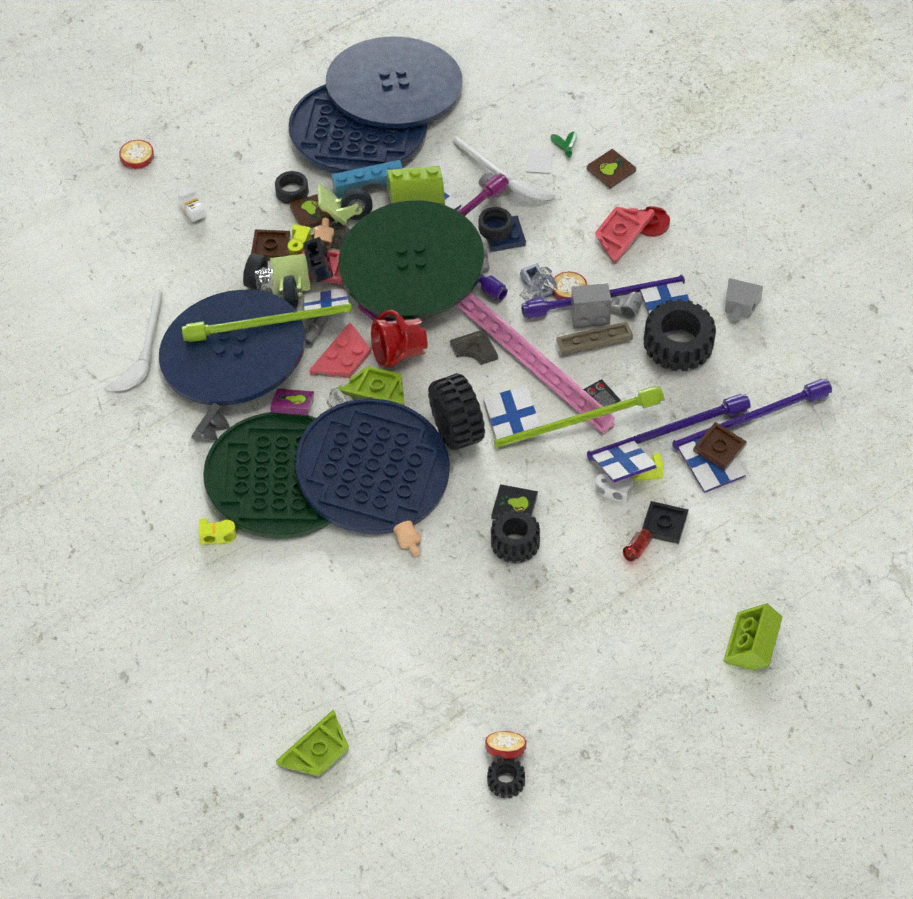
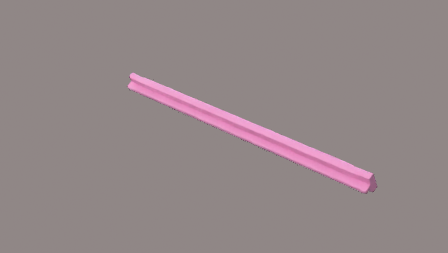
(534, 360)

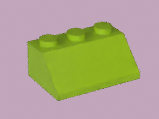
(416, 184)
(753, 637)

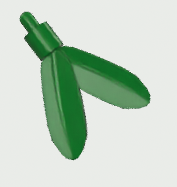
(565, 145)

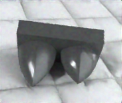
(214, 418)

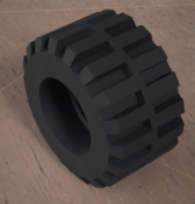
(519, 548)

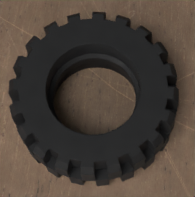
(684, 316)
(456, 411)

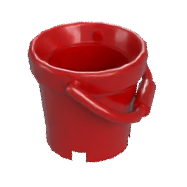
(396, 339)

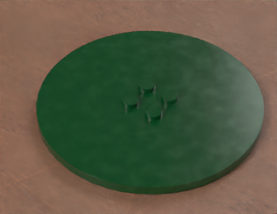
(411, 259)
(255, 479)

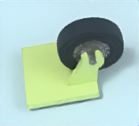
(352, 205)
(291, 277)

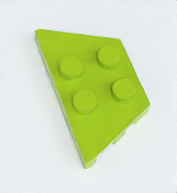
(375, 384)
(317, 748)

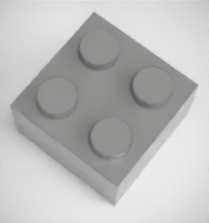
(590, 305)

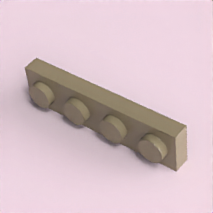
(594, 338)

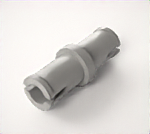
(315, 329)

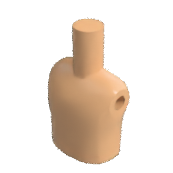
(324, 232)
(408, 537)

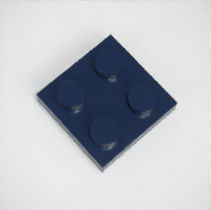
(514, 240)

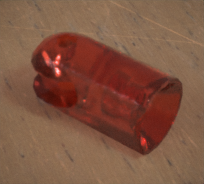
(637, 545)

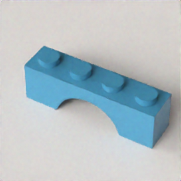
(361, 177)

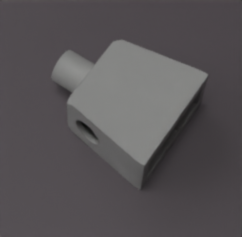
(742, 298)

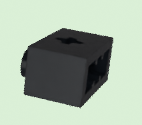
(318, 259)

